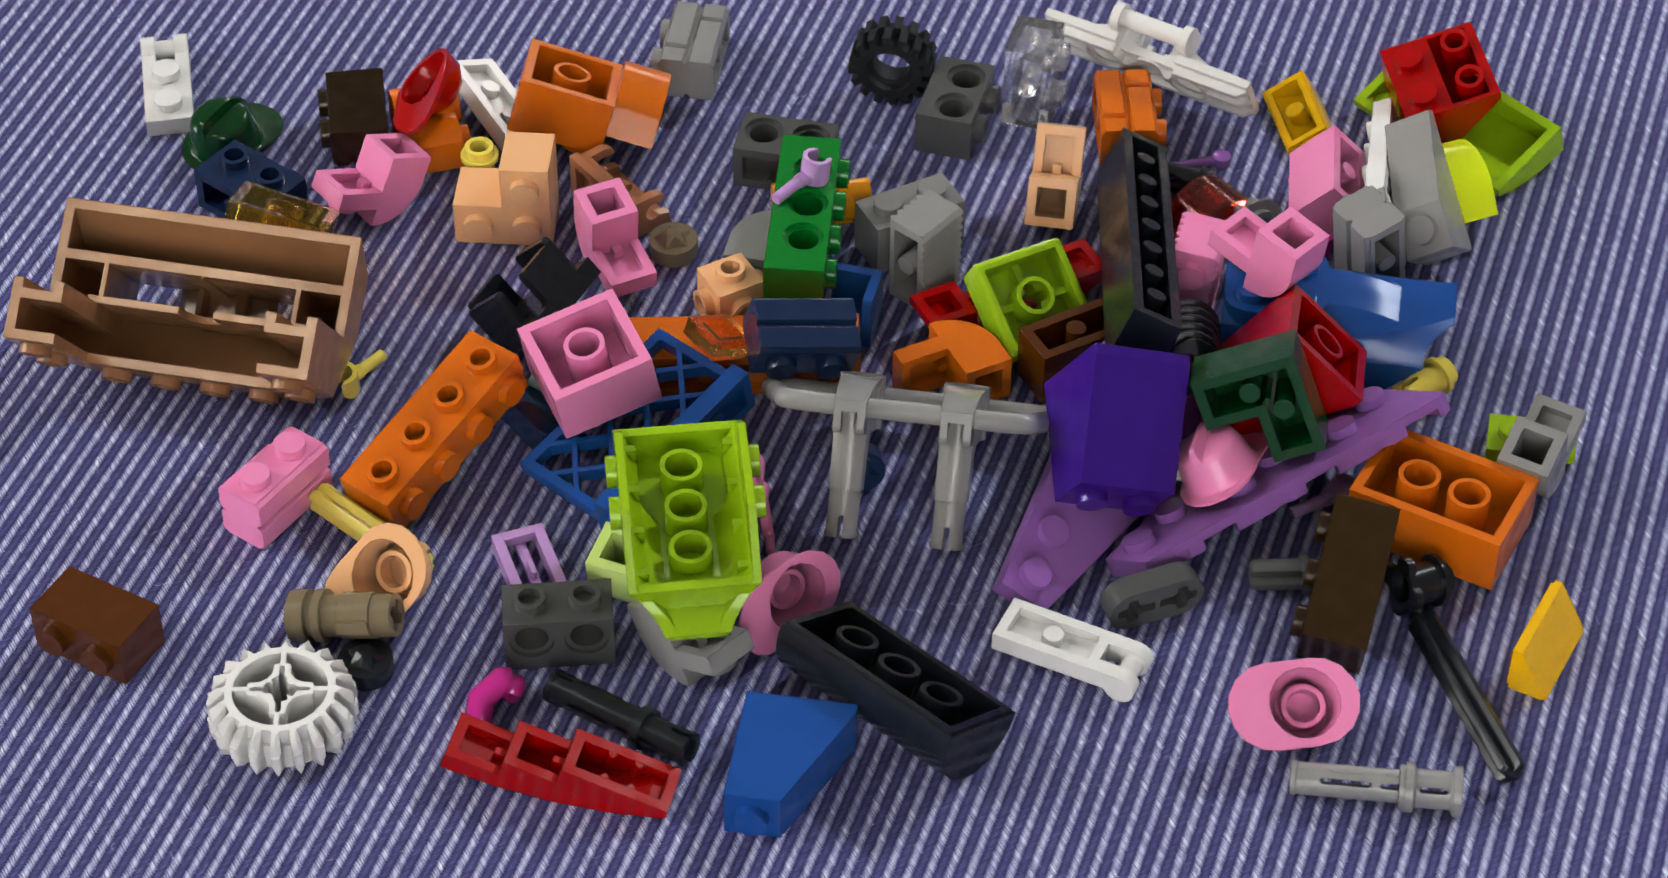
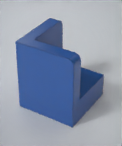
(866, 289)

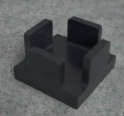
(552, 286)

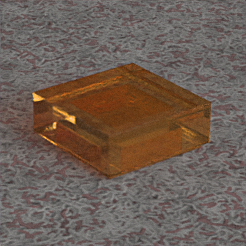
(717, 336)

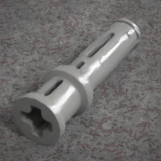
(1307, 777)

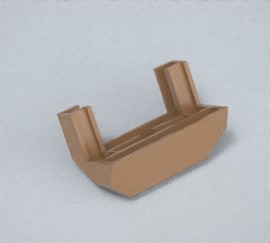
(227, 314)

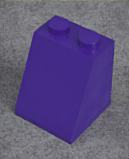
(1117, 427)

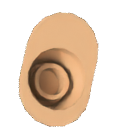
(385, 562)

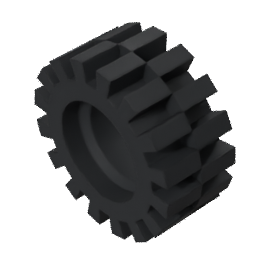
(895, 40)

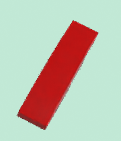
(574, 773)

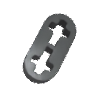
(1152, 595)

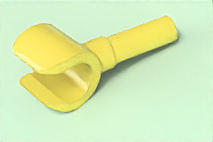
(354, 373)

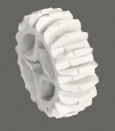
(282, 707)

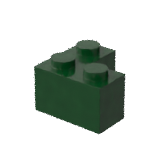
(1267, 382)

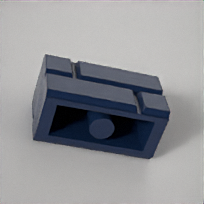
(801, 336)

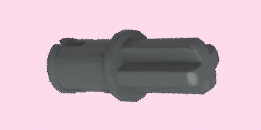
(1278, 574)

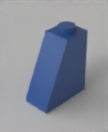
(784, 759)

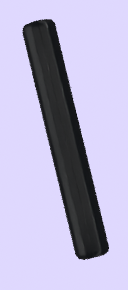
(1466, 696)

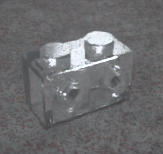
(1034, 72)

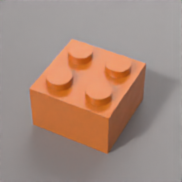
(565, 96)

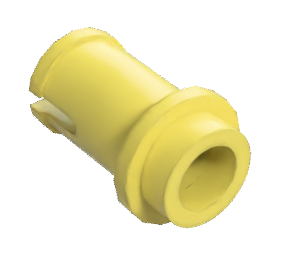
(479, 153)
(1437, 375)

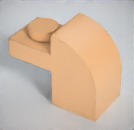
(1056, 176)

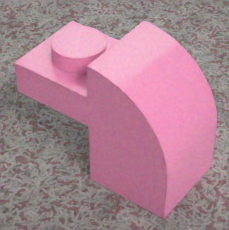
(381, 183)
(609, 237)
(1272, 252)

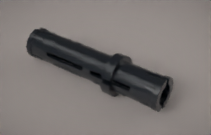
(640, 726)

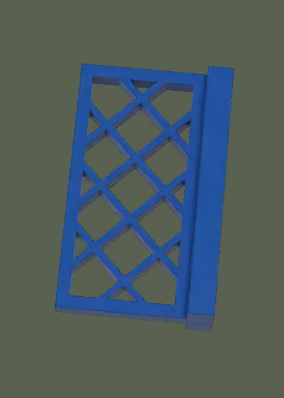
(723, 400)

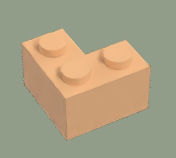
(513, 201)

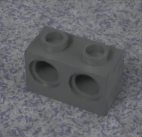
(956, 108)
(759, 146)
(558, 624)

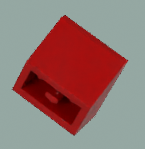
(1442, 75)

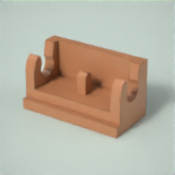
(587, 172)

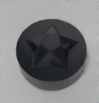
(368, 662)

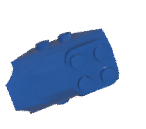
(1384, 314)

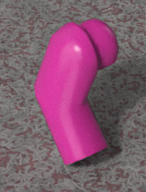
(496, 685)

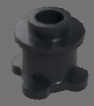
(1419, 583)

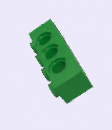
(804, 225)

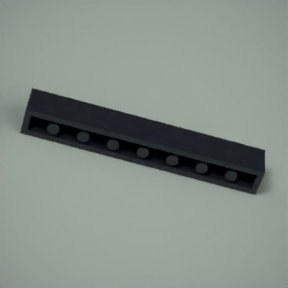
(1138, 246)

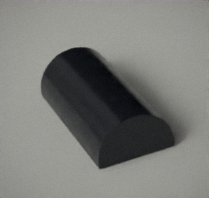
(896, 687)

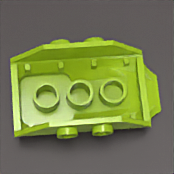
(688, 522)

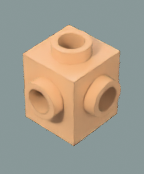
(727, 286)

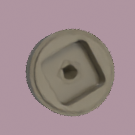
(673, 244)

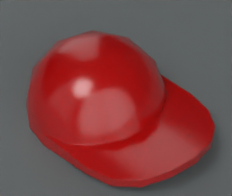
(427, 90)

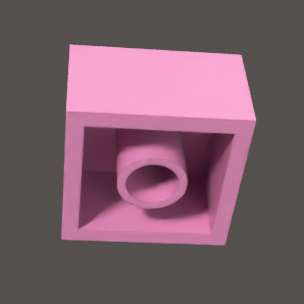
(589, 363)

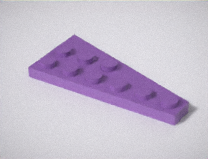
(1060, 540)

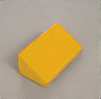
(1296, 110)
(1545, 644)

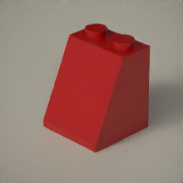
(1331, 352)

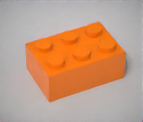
(1450, 504)

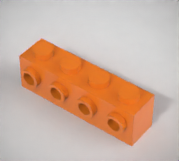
(436, 430)

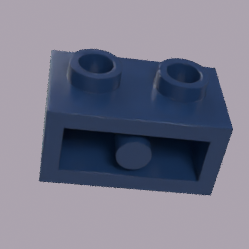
(233, 165)

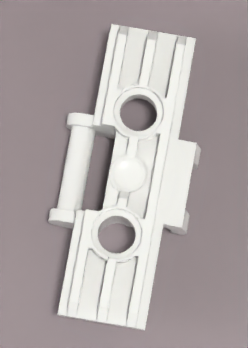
(1126, 46)

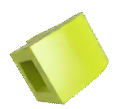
(1470, 180)

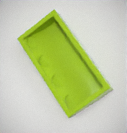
(1509, 137)

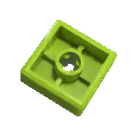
(1035, 272)

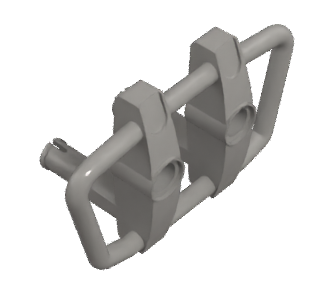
(861, 404)

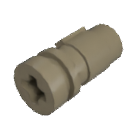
(347, 615)

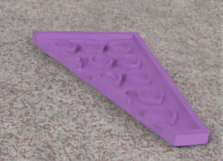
(1354, 435)

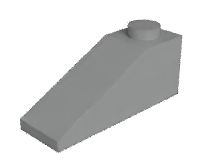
(1424, 190)

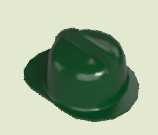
(225, 120)

